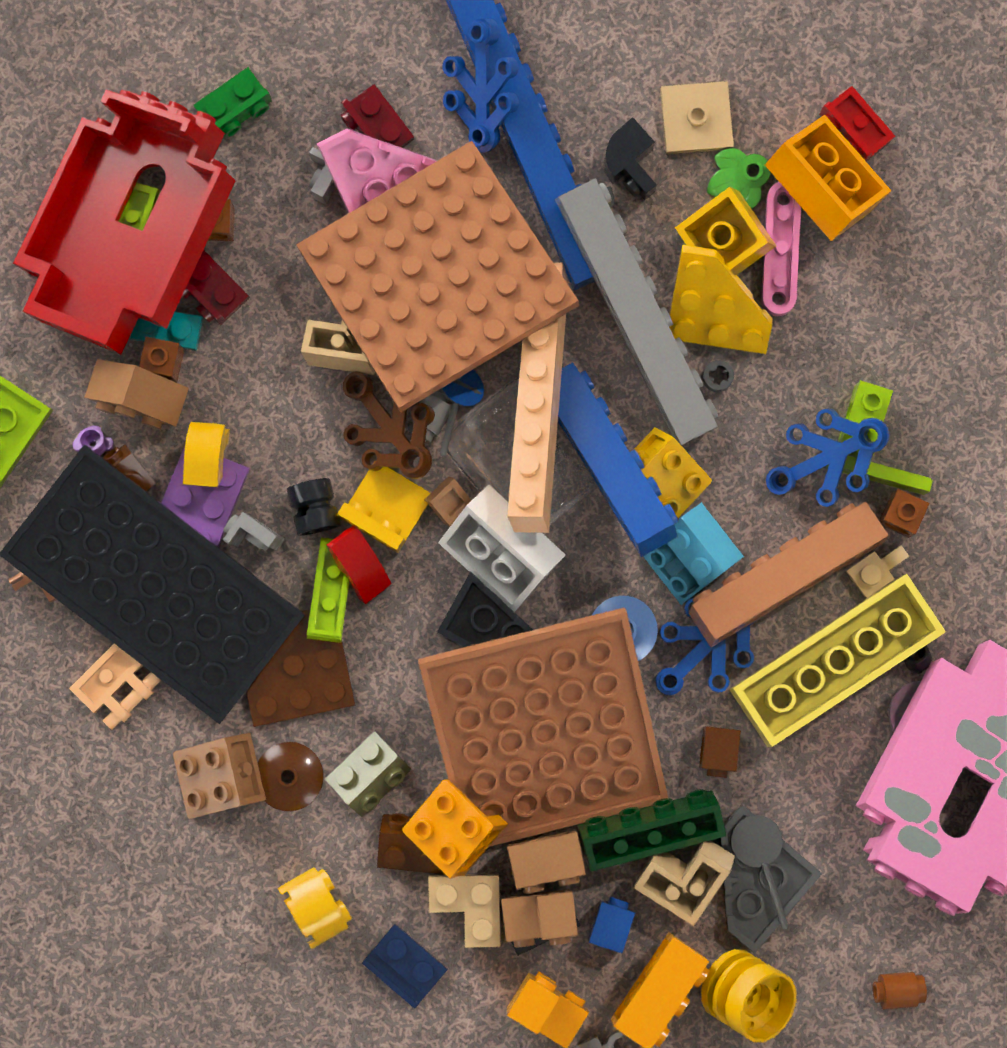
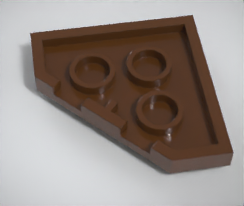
(301, 679)

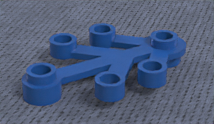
(482, 126)
(833, 454)
(718, 655)

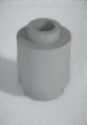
(442, 411)

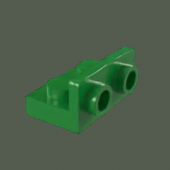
(235, 102)

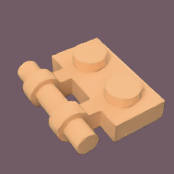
(106, 678)

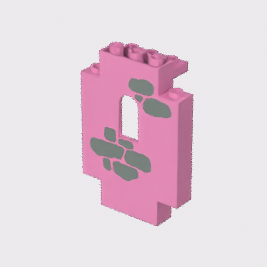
(948, 725)

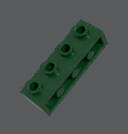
(652, 829)

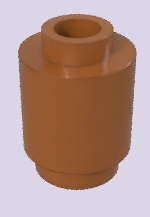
(899, 990)

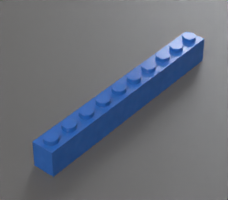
(529, 135)

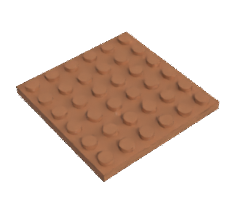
(437, 276)
(547, 724)

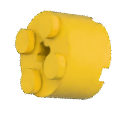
(314, 906)

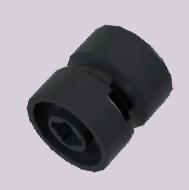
(313, 506)

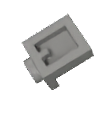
(322, 181)

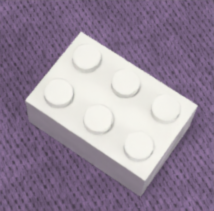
(502, 559)

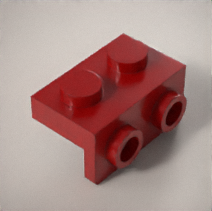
(858, 123)

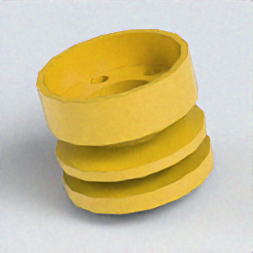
(748, 995)

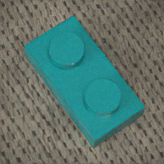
(182, 329)

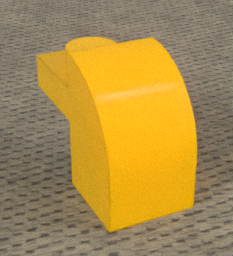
(204, 454)

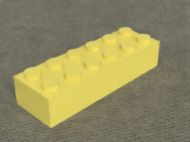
(837, 660)

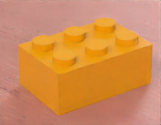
(827, 177)
(660, 992)

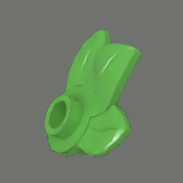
(734, 174)

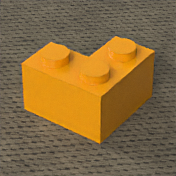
(547, 1010)

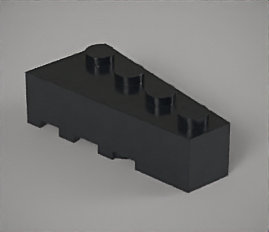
(479, 616)

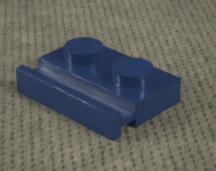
(404, 965)

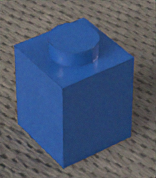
(611, 924)

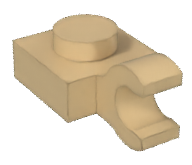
(873, 573)

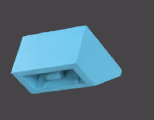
(695, 556)

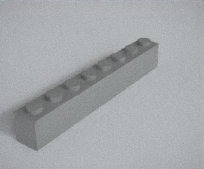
(636, 311)

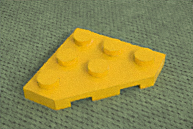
(715, 305)

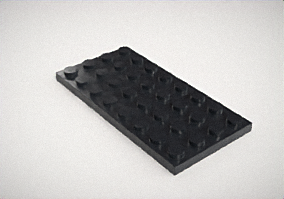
(151, 584)

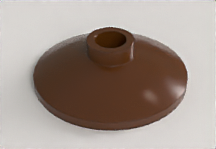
(306, 770)

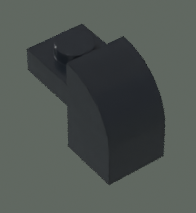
(622, 157)

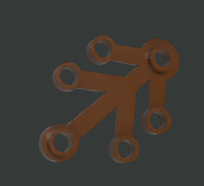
(391, 431)

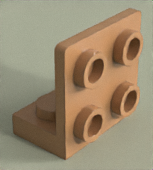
(219, 775)

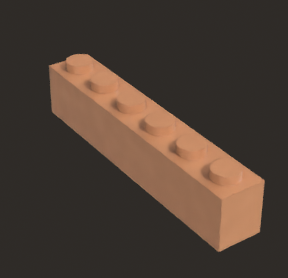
(788, 573)

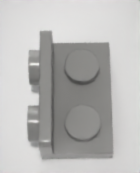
(252, 530)

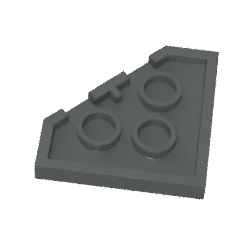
(747, 895)

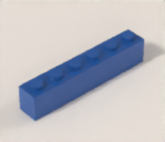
(612, 465)

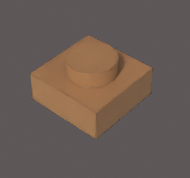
(448, 500)

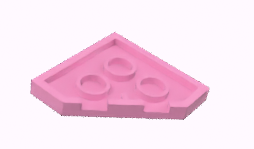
(367, 166)

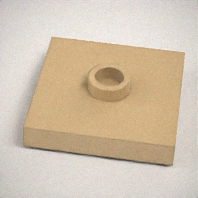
(696, 117)

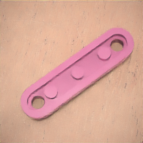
(781, 263)

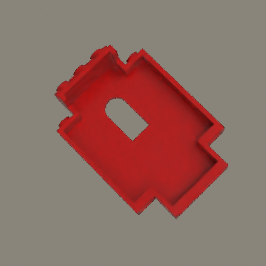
(102, 272)

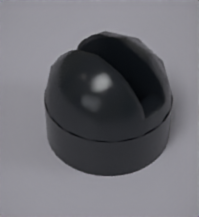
(919, 665)

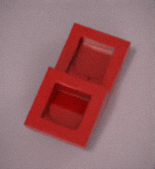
(359, 563)

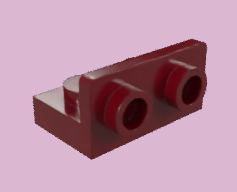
(375, 118)
(214, 291)

